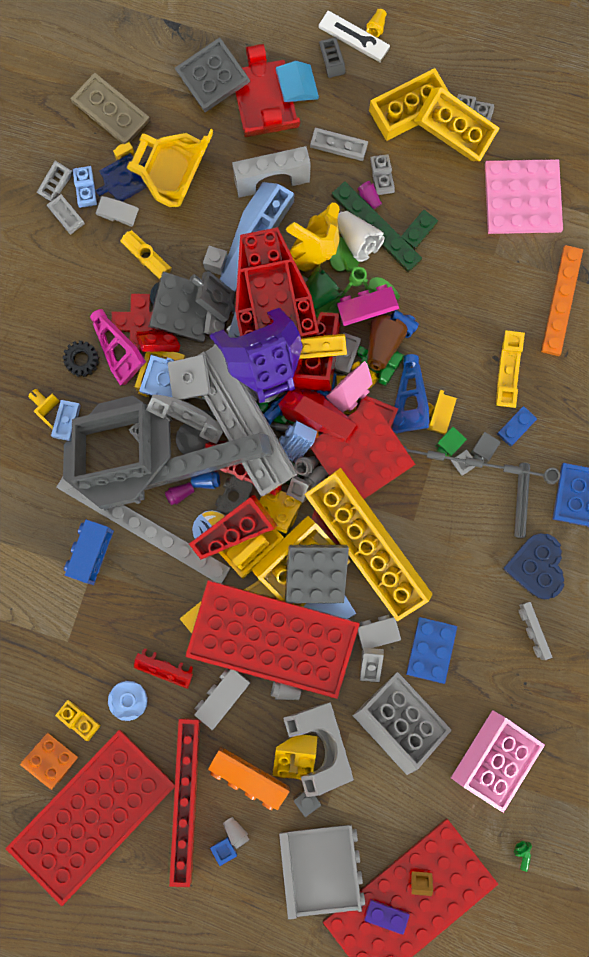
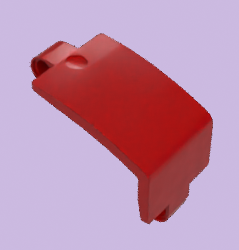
(261, 99)

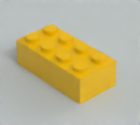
(398, 108)
(456, 124)

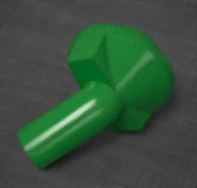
(523, 850)

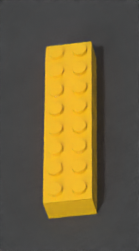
(369, 544)

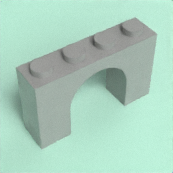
(290, 162)
(335, 768)

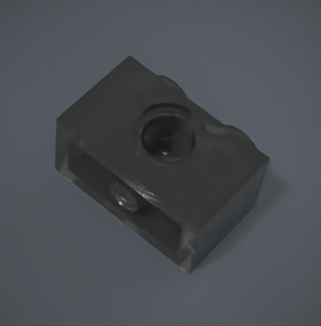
(231, 485)

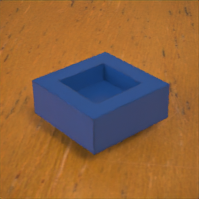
(223, 851)

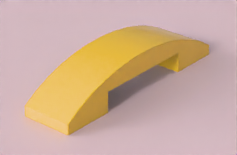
(509, 369)

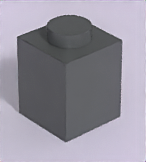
(485, 447)
(306, 804)

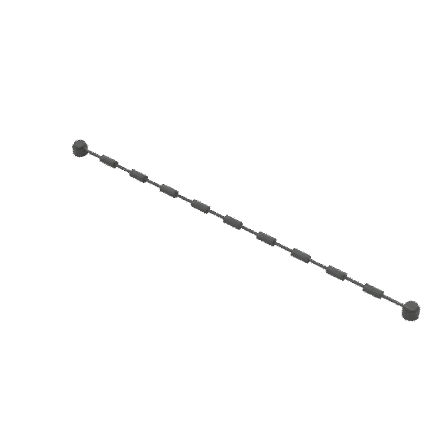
(550, 476)

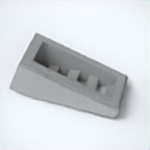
(49, 178)

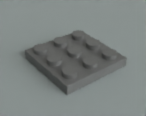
(212, 74)
(177, 309)
(316, 573)

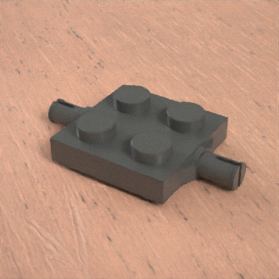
(214, 295)

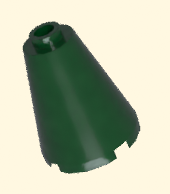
(322, 288)

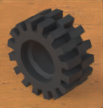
(73, 351)

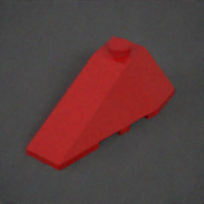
(317, 413)

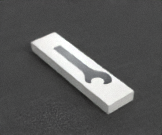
(354, 36)

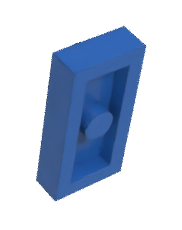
(517, 426)

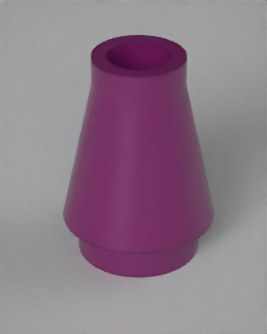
(369, 194)
(178, 493)

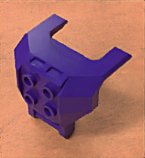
(263, 356)

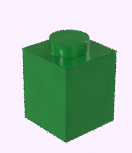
(450, 442)

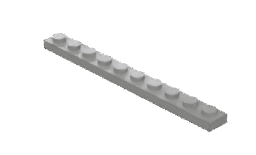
(155, 535)

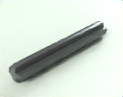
(522, 502)

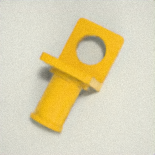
(44, 404)

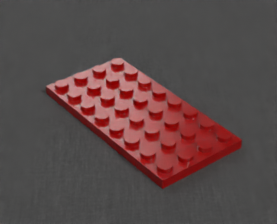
(272, 639)
(90, 817)
(457, 886)

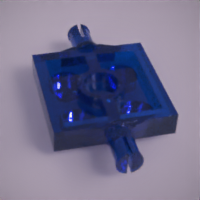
(120, 180)

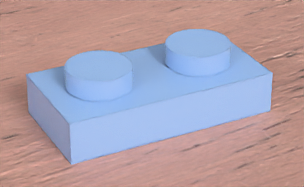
(63, 422)

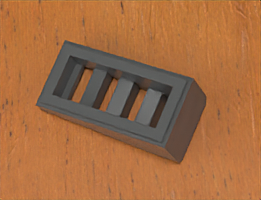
(333, 68)

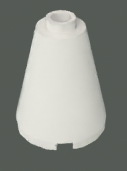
(359, 235)

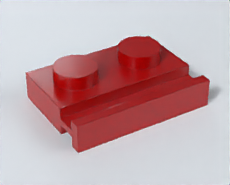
(157, 341)

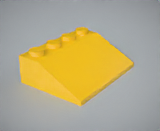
(273, 567)

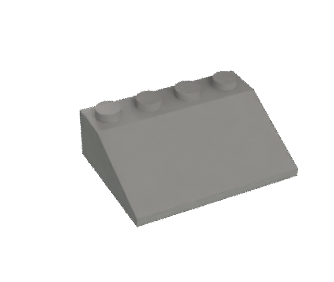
(402, 723)

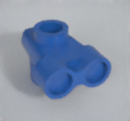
(408, 320)

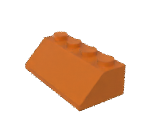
(248, 778)

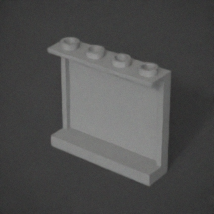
(321, 871)

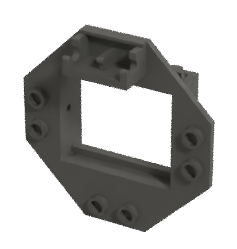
(123, 483)

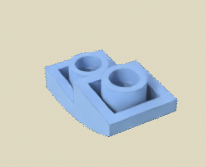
(85, 186)

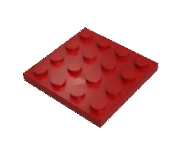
(371, 454)

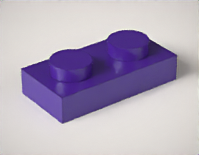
(386, 917)

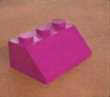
(367, 305)

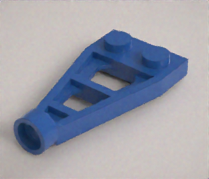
(415, 418)

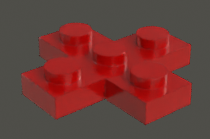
(135, 320)

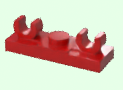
(163, 669)

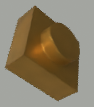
(422, 883)

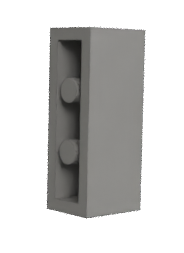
(221, 698)

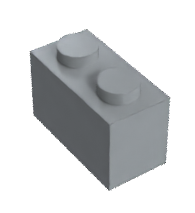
(378, 633)

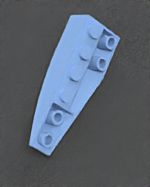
(262, 213)

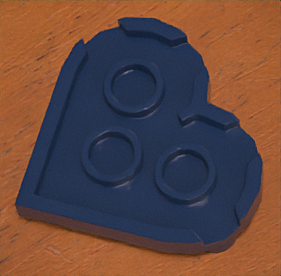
(537, 566)

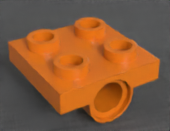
(49, 761)

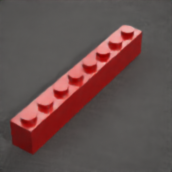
(184, 802)

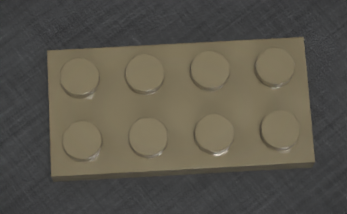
(110, 109)

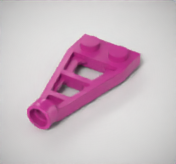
(130, 362)

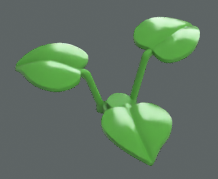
(345, 260)

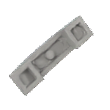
(186, 413)

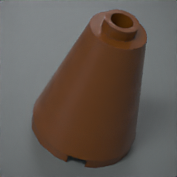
(384, 340)

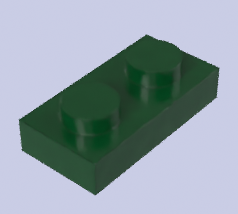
(419, 229)

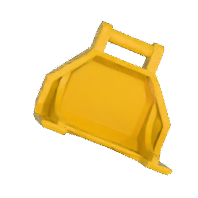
(169, 165)
(317, 241)

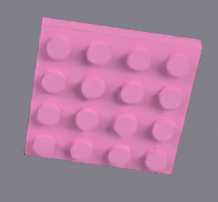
(523, 196)

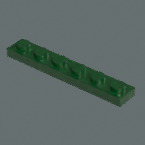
(393, 242)

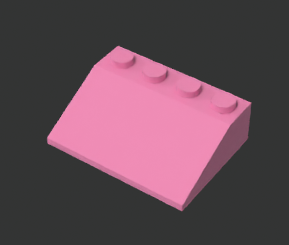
(497, 761)

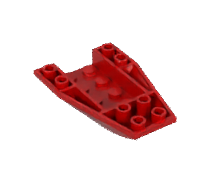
(271, 281)

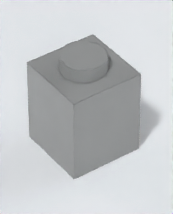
(215, 260)

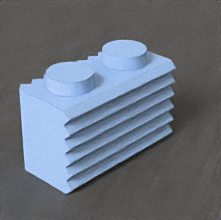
(297, 440)

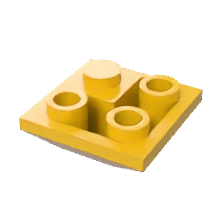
(295, 757)

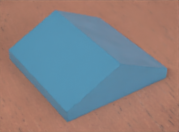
(297, 82)

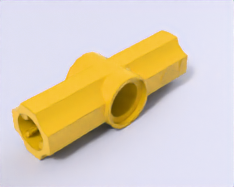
(139, 247)

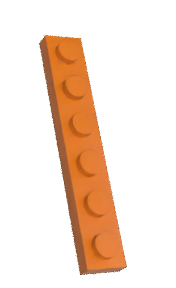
(562, 300)

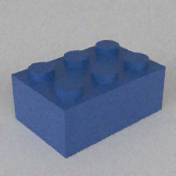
(88, 552)

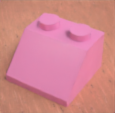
(351, 388)

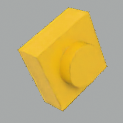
(123, 150)

